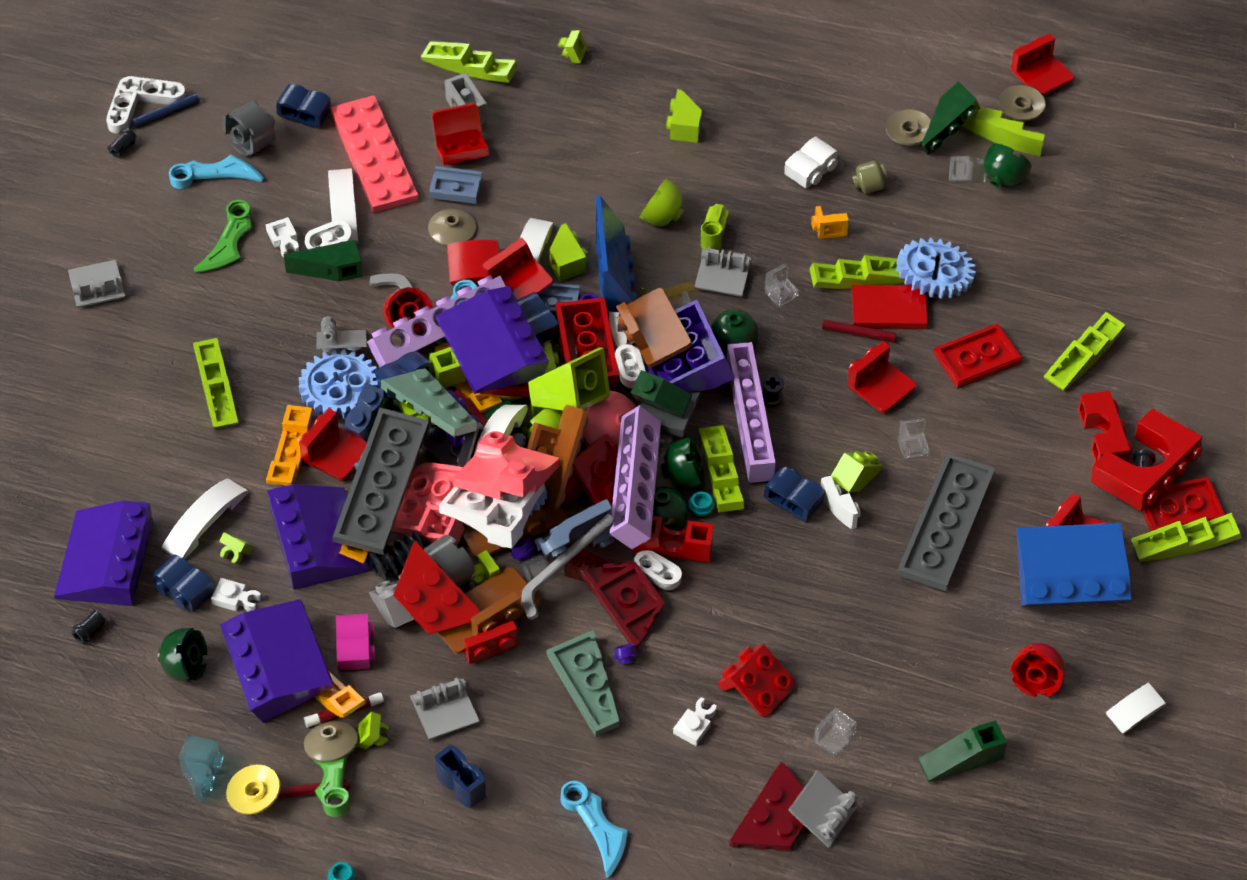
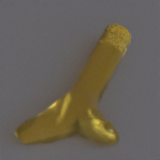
(672, 291)

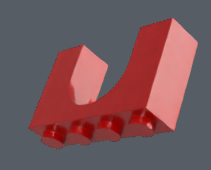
(1142, 485)

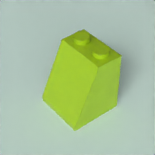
(572, 384)

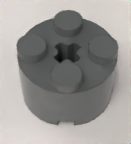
(249, 128)
(451, 560)

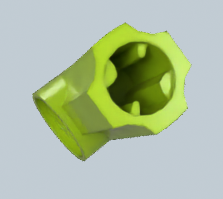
(714, 227)

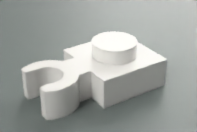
(283, 235)
(232, 594)
(694, 724)

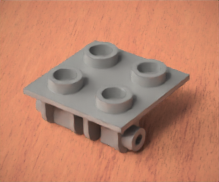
(722, 272)
(96, 283)
(330, 339)
(444, 708)
(824, 808)

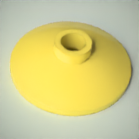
(248, 782)

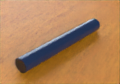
(165, 110)

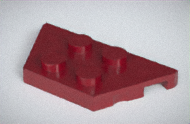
(625, 597)
(769, 820)

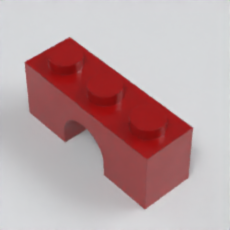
(1101, 412)
(688, 544)

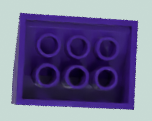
(493, 341)
(702, 364)
(305, 528)
(105, 553)
(276, 658)

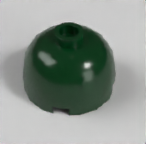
(1004, 167)
(734, 328)
(683, 465)
(671, 507)
(183, 654)

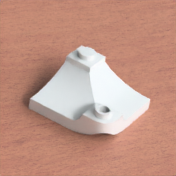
(495, 518)

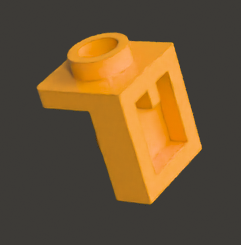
(829, 225)

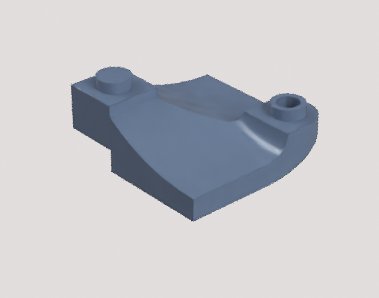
(574, 528)

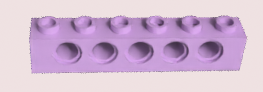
(382, 345)
(750, 413)
(635, 477)

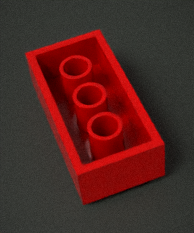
(585, 328)

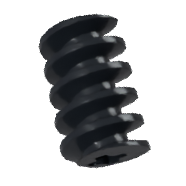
(393, 556)

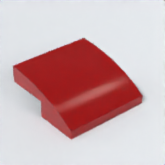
(467, 258)

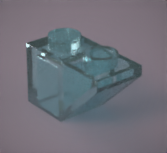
(199, 762)

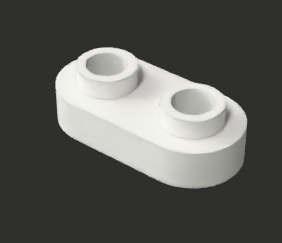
(328, 234)
(629, 364)
(659, 569)

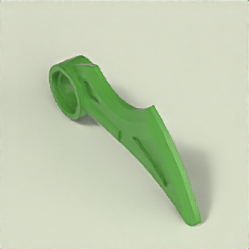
(226, 249)
(332, 787)

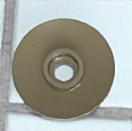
(1021, 103)
(907, 126)
(451, 226)
(330, 741)

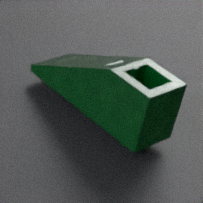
(952, 111)
(329, 262)
(964, 752)

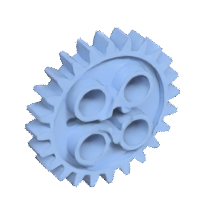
(953, 272)
(336, 381)

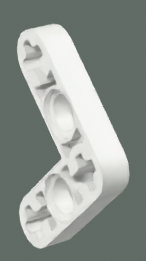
(134, 94)

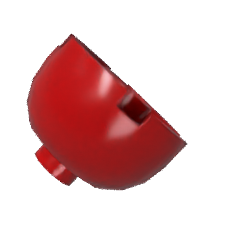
(405, 303)
(1038, 669)

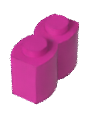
(353, 642)

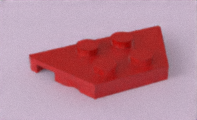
(431, 595)

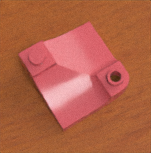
(505, 468)
(421, 502)

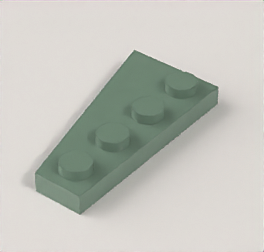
(431, 399)
(583, 675)

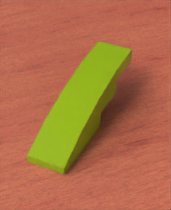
(461, 59)
(992, 126)
(845, 273)
(1085, 352)
(215, 383)
(721, 468)
(1185, 539)

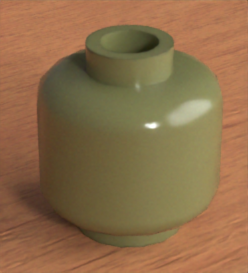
(870, 177)

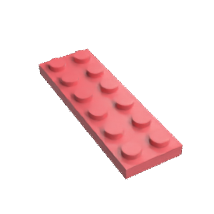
(374, 154)

